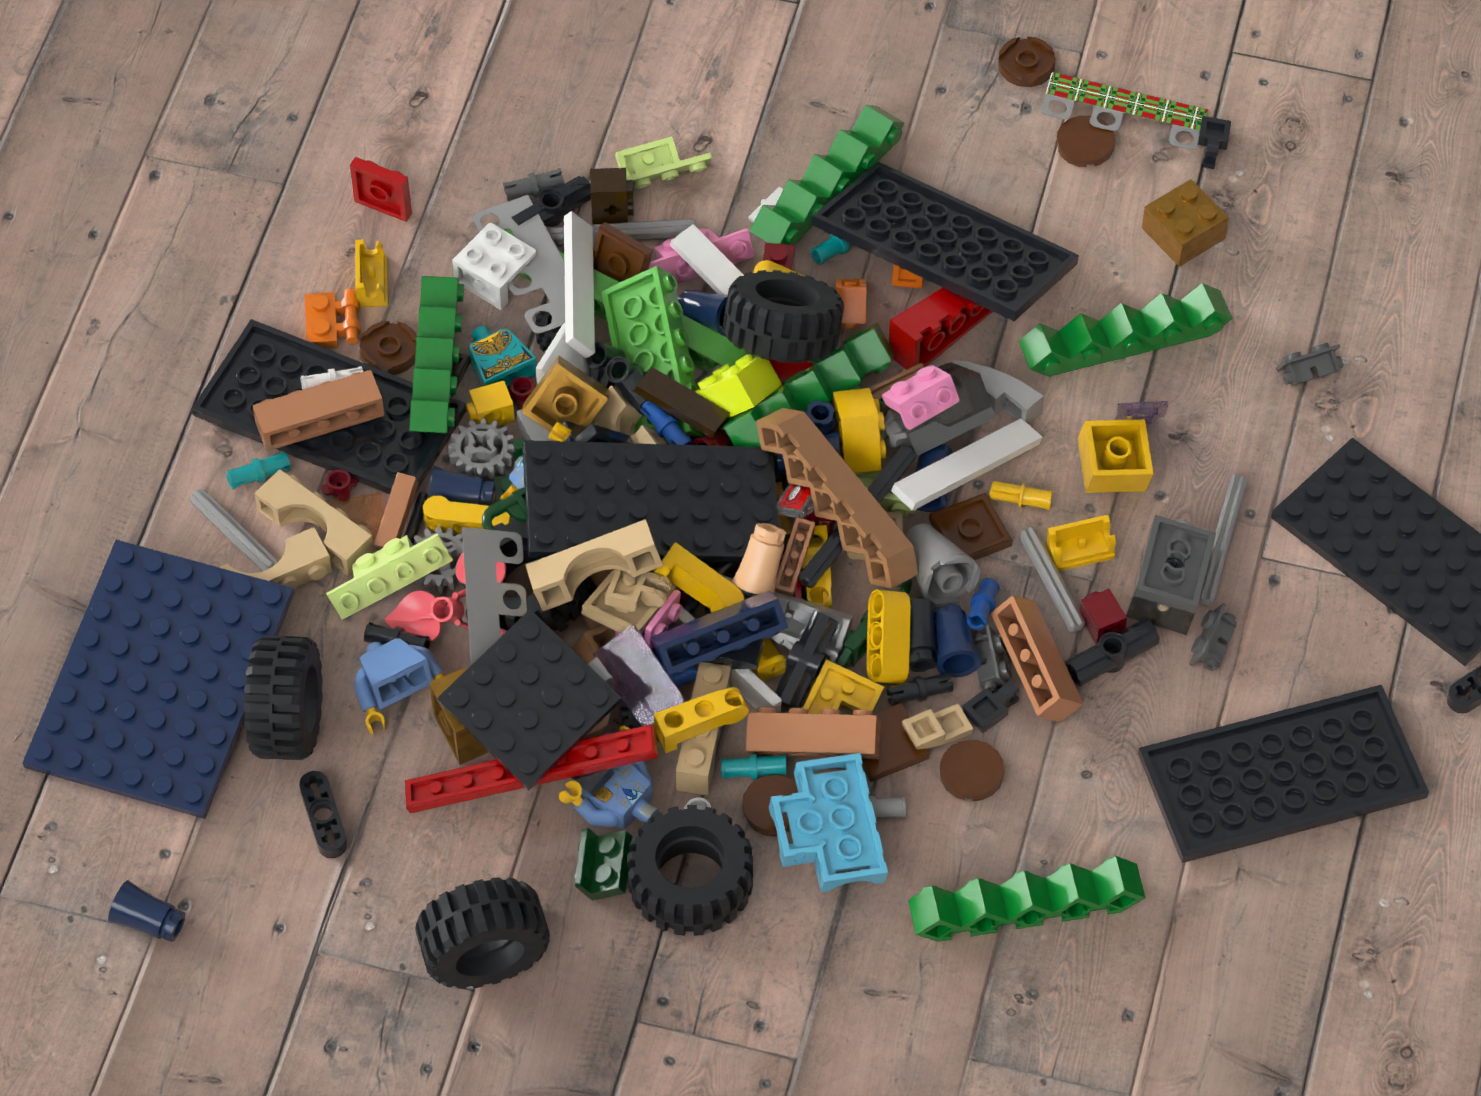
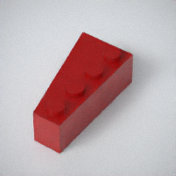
(932, 327)

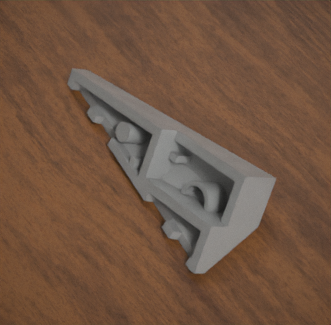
(797, 615)

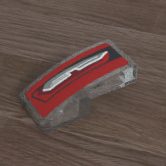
(795, 502)

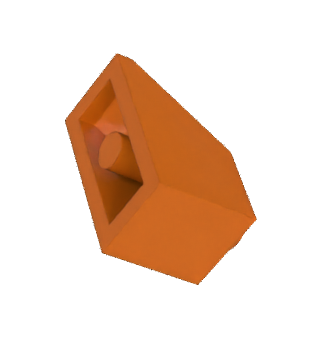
(854, 299)

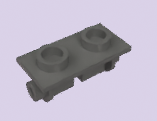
(1298, 366)
(1206, 646)
(991, 649)

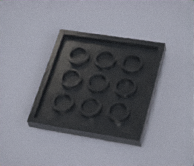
(529, 699)

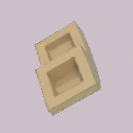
(937, 728)

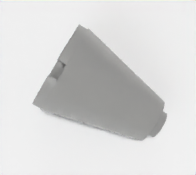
(942, 566)

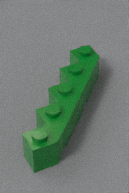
(827, 176)
(1125, 332)
(436, 354)
(837, 372)
(1026, 899)

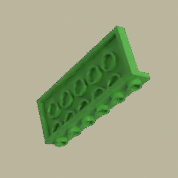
(649, 328)

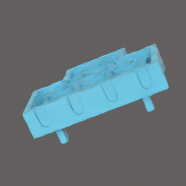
(831, 823)

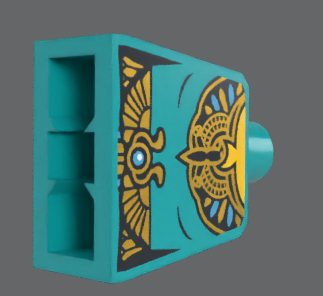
(500, 357)

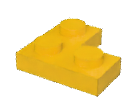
(841, 686)

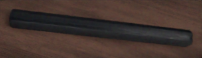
(879, 489)

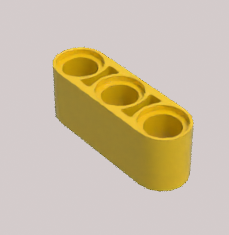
(888, 636)

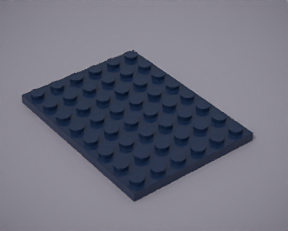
(157, 679)

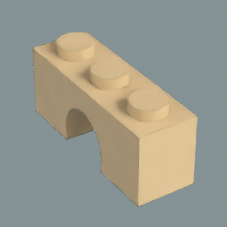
(622, 417)

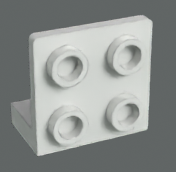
(491, 263)

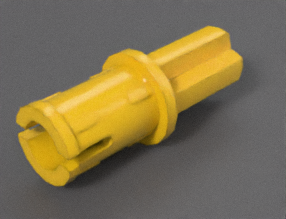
(1021, 495)

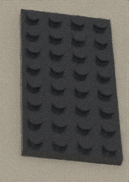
(945, 240)
(270, 365)
(685, 492)
(1393, 545)
(1282, 773)

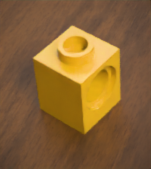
(491, 403)

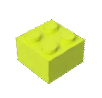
(740, 385)

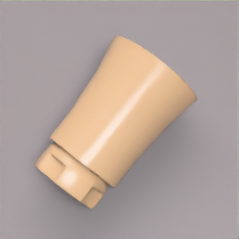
(761, 560)

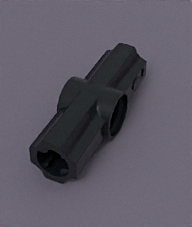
(556, 202)
(1125, 643)
(806, 659)

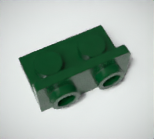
(602, 864)

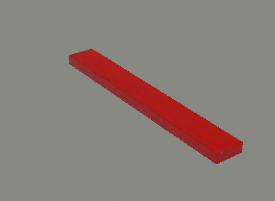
(493, 778)

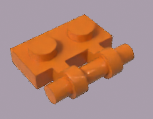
(322, 322)

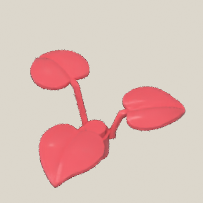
(423, 612)

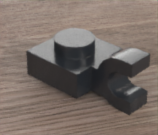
(1214, 135)
(989, 708)

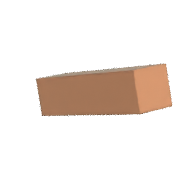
(397, 509)
(794, 556)

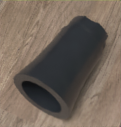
(922, 635)

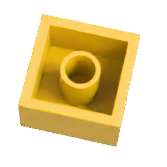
(859, 429)
(1115, 456)

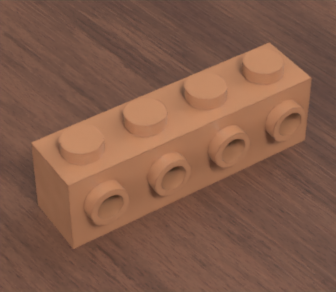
(318, 410)
(1037, 658)
(813, 734)

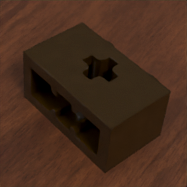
(611, 196)

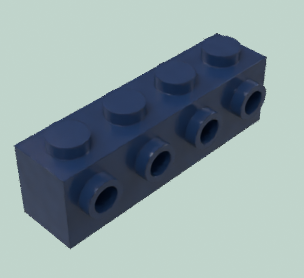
(719, 632)

